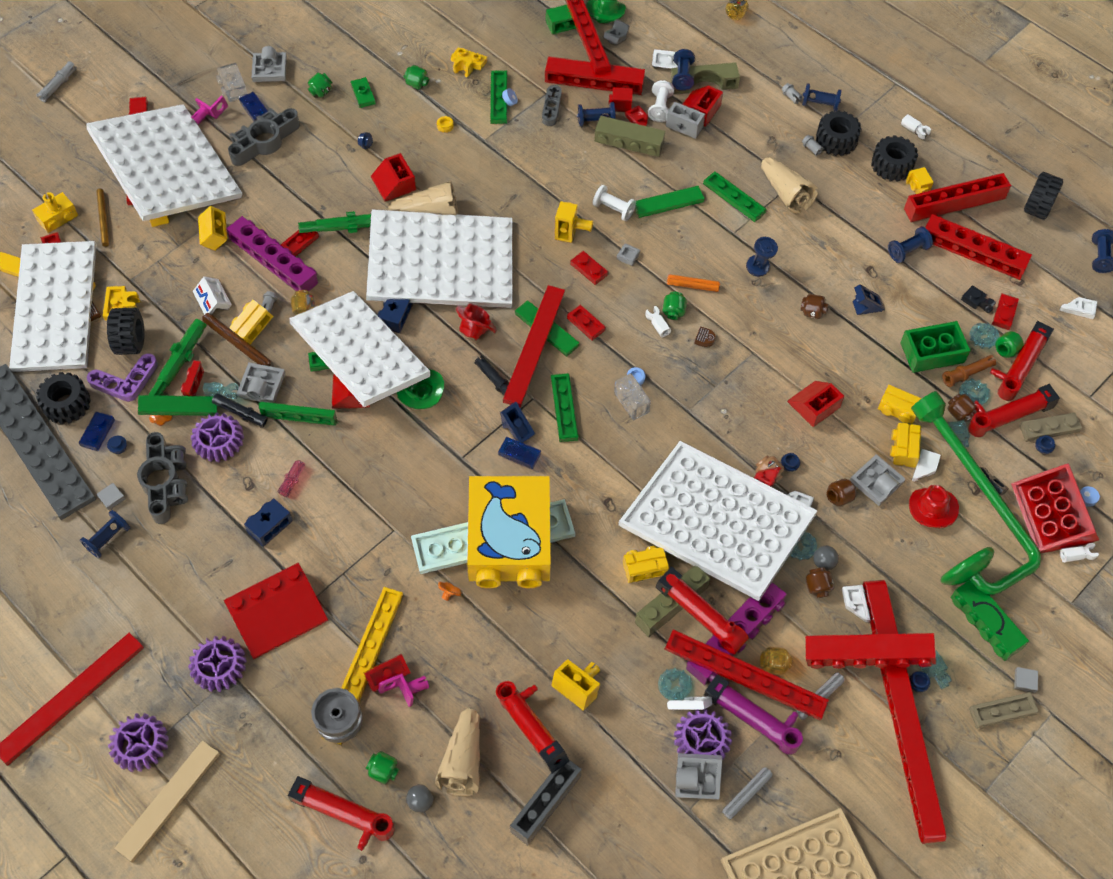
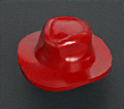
(474, 321)
(934, 507)

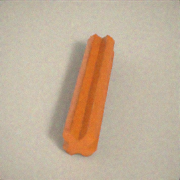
(695, 283)

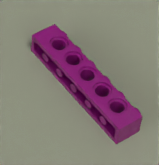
(272, 255)
(773, 597)

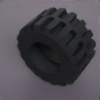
(838, 133)
(890, 148)
(1043, 195)
(125, 331)
(58, 386)

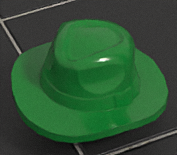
(605, 10)
(423, 393)

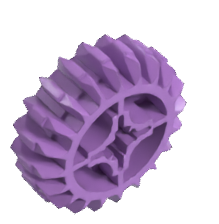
(214, 432)
(202, 663)
(684, 728)
(131, 758)

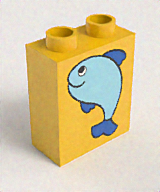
(509, 530)

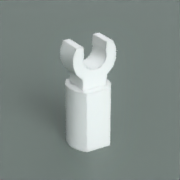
(915, 126)
(658, 322)
(1078, 553)

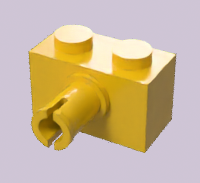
(54, 211)
(567, 221)
(576, 683)

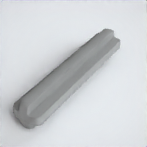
(826, 690)
(747, 793)

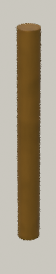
(102, 217)

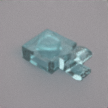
(211, 389)
(961, 431)
(938, 672)

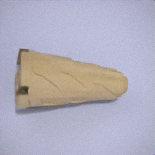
(791, 187)
(435, 200)
(462, 757)

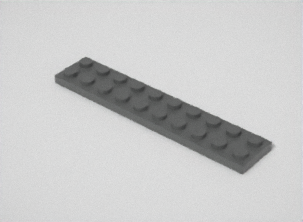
(40, 449)

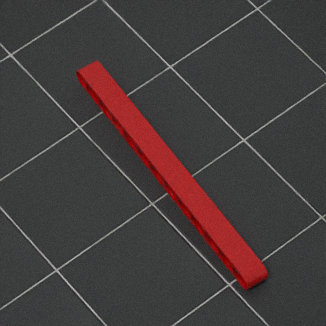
(906, 723)

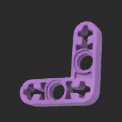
(125, 385)

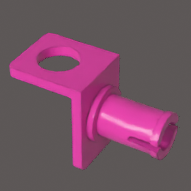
(205, 109)
(406, 688)

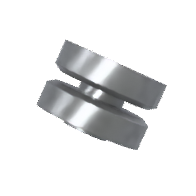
(337, 715)

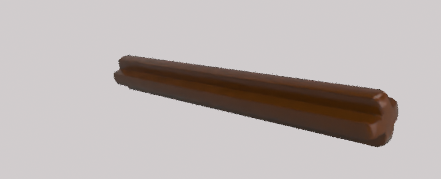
(235, 340)

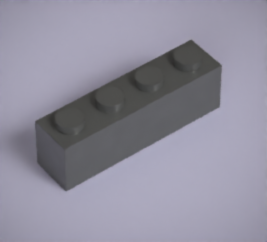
(545, 802)

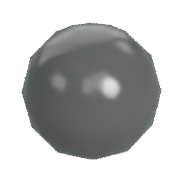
(826, 557)
(419, 798)

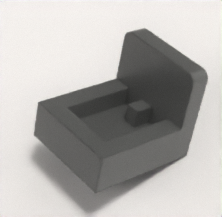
(617, 33)

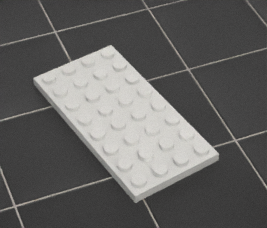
(53, 306)
(359, 348)

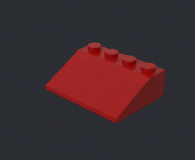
(1054, 510)
(275, 610)

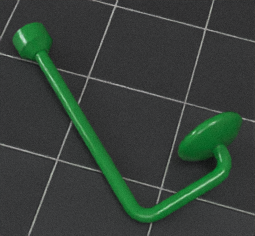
(931, 410)

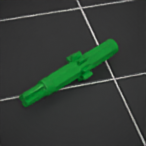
(350, 222)
(180, 353)

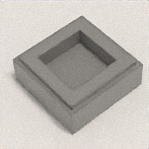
(628, 254)
(110, 496)
(1026, 680)

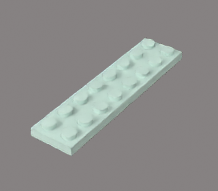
(449, 545)

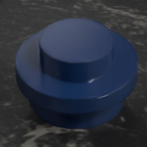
(365, 140)
(117, 444)
(1045, 444)
(790, 462)
(919, 681)

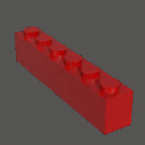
(581, 74)
(957, 197)
(870, 650)

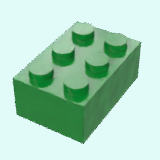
(935, 346)

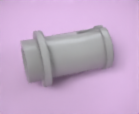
(791, 93)
(811, 144)
(269, 299)

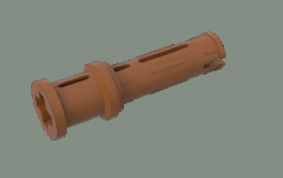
(962, 373)

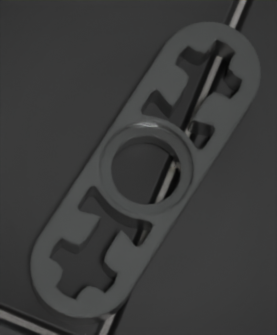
(551, 110)

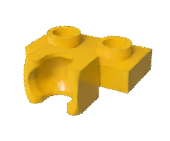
(467, 60)
(119, 298)

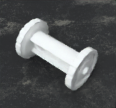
(662, 91)
(613, 202)

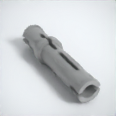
(60, 77)

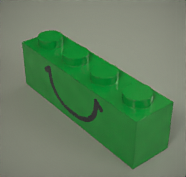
(989, 620)

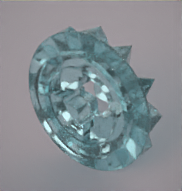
(982, 329)
(983, 394)
(810, 547)
(676, 693)

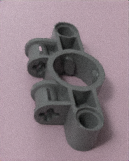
(247, 147)
(169, 493)

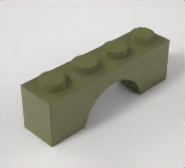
(723, 75)

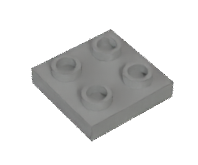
(269, 65)
(261, 383)
(877, 480)
(698, 776)

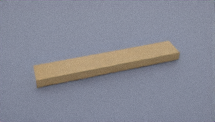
(167, 801)

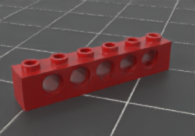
(978, 247)

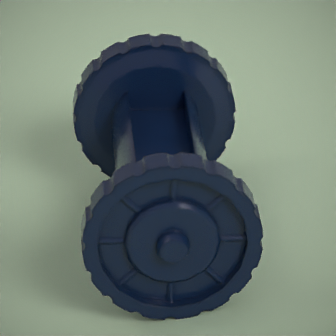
(684, 59)
(822, 97)
(594, 114)
(921, 239)
(1104, 240)
(764, 248)
(104, 534)

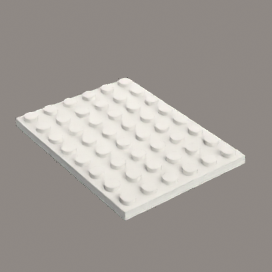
(163, 162)
(440, 258)
(718, 519)

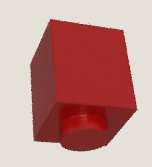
(622, 99)

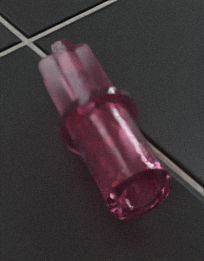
(291, 478)

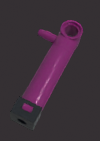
(755, 715)

